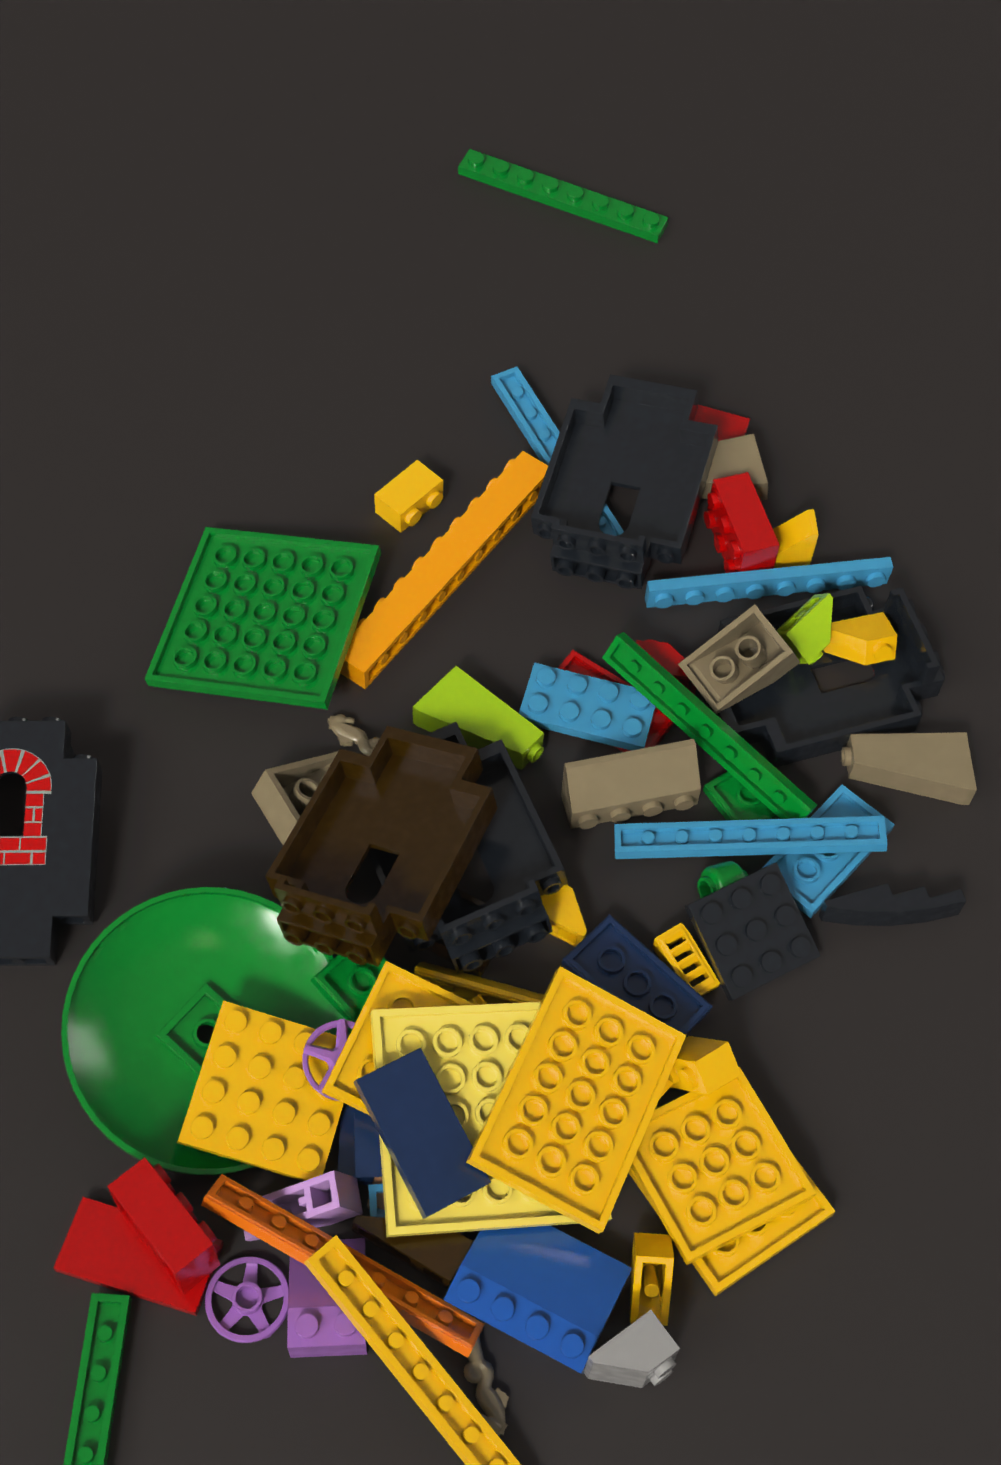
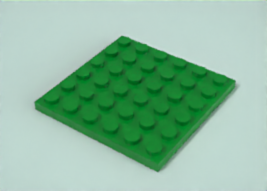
(264, 617)

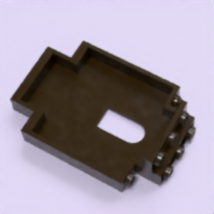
(404, 799)

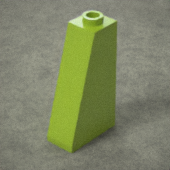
(480, 717)

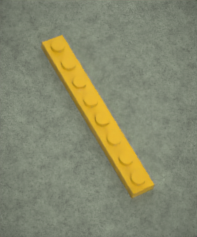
(407, 1356)

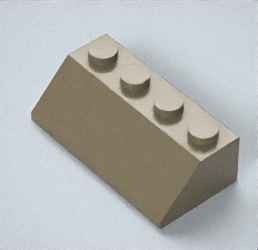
(631, 784)

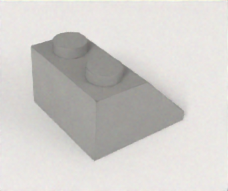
(635, 1355)

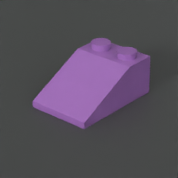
(315, 1320)

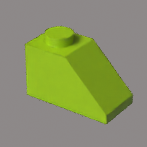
(809, 628)

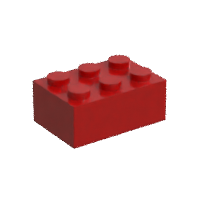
(740, 525)
(166, 1223)

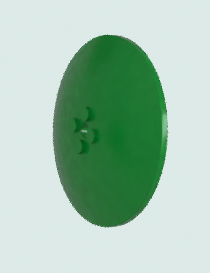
(148, 991)

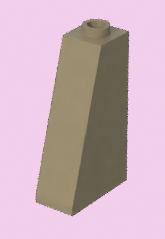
(737, 457)
(914, 763)

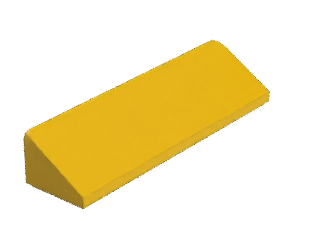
(469, 986)

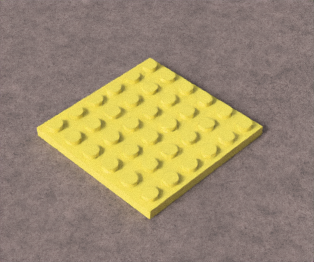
(470, 1056)

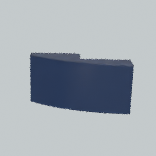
(366, 1146)

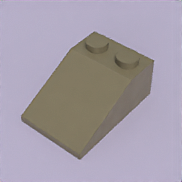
(739, 660)
(288, 789)

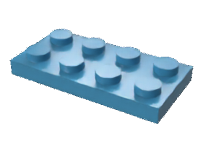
(587, 707)
(818, 875)

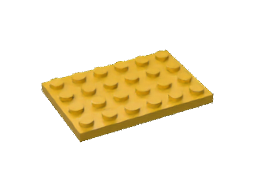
(577, 1100)

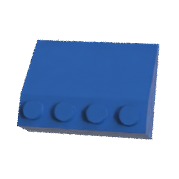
(540, 1289)

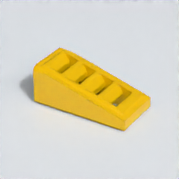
(687, 944)

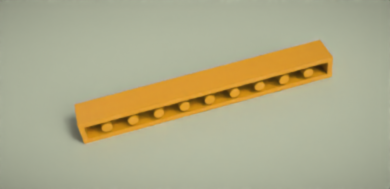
(443, 569)

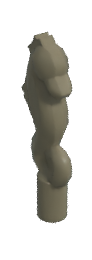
(350, 734)
(491, 1401)

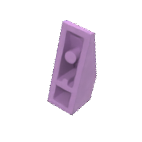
(319, 1200)

